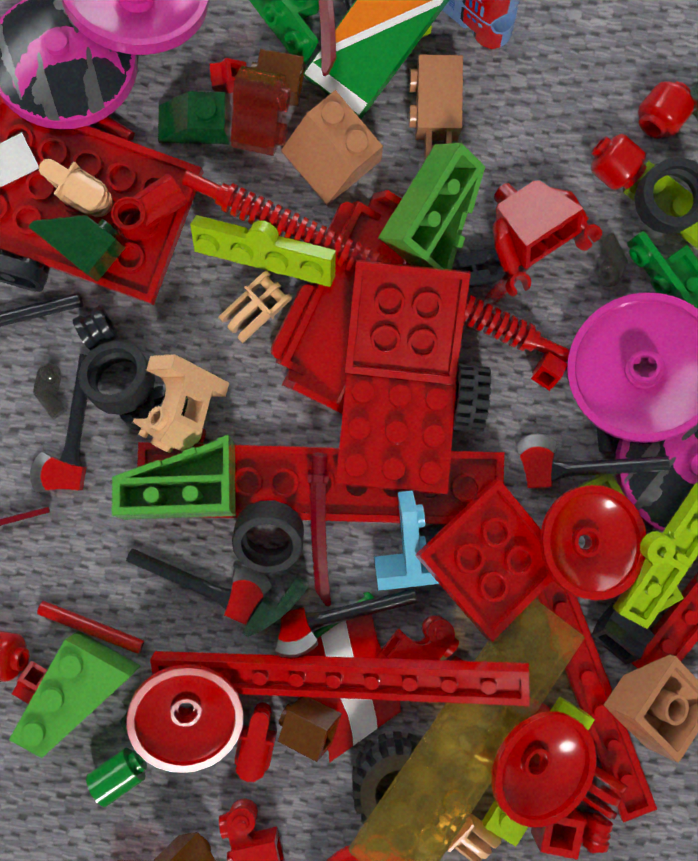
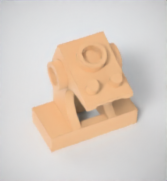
(181, 380)

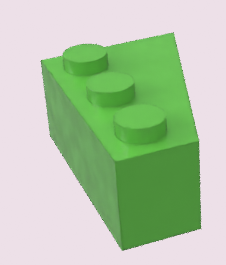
(435, 207)
(181, 486)
(72, 688)

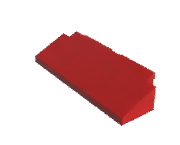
(318, 322)

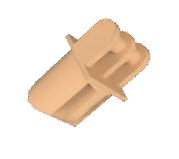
(77, 188)
(254, 307)
(475, 840)

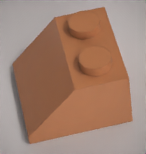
(332, 148)
(659, 706)

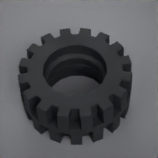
(472, 397)

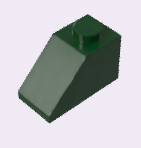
(195, 119)
(82, 242)

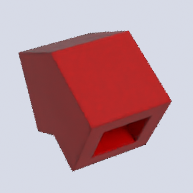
(224, 74)
(552, 366)
(29, 682)

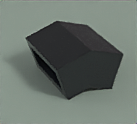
(621, 635)

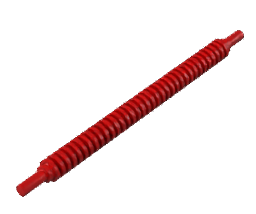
(502, 325)

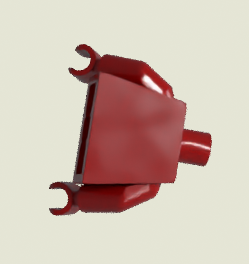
(535, 224)

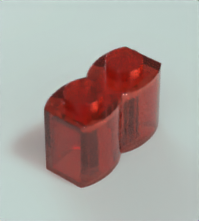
(258, 109)

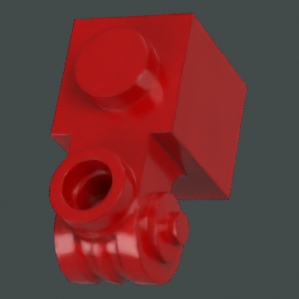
(438, 642)
(566, 835)
(244, 841)

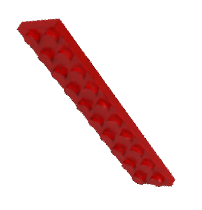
(282, 476)

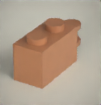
(438, 99)

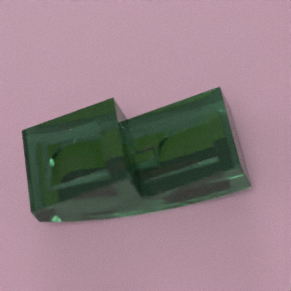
(270, 611)

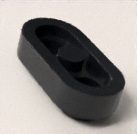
(22, 273)

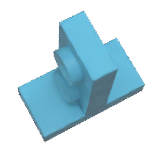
(405, 568)

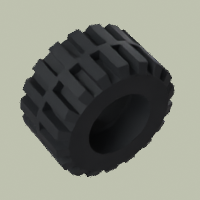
(374, 764)

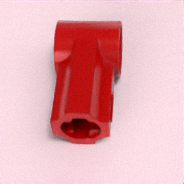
(152, 204)

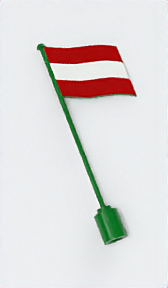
(357, 720)

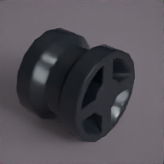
(95, 328)

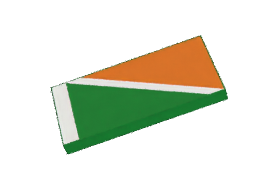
(372, 47)

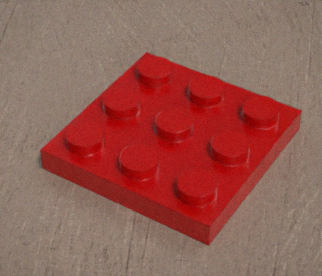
(406, 321)
(396, 434)
(489, 559)

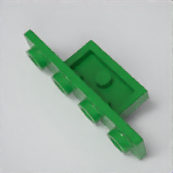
(287, 23)
(669, 276)

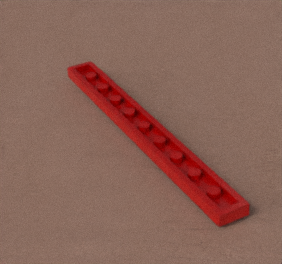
(363, 677)

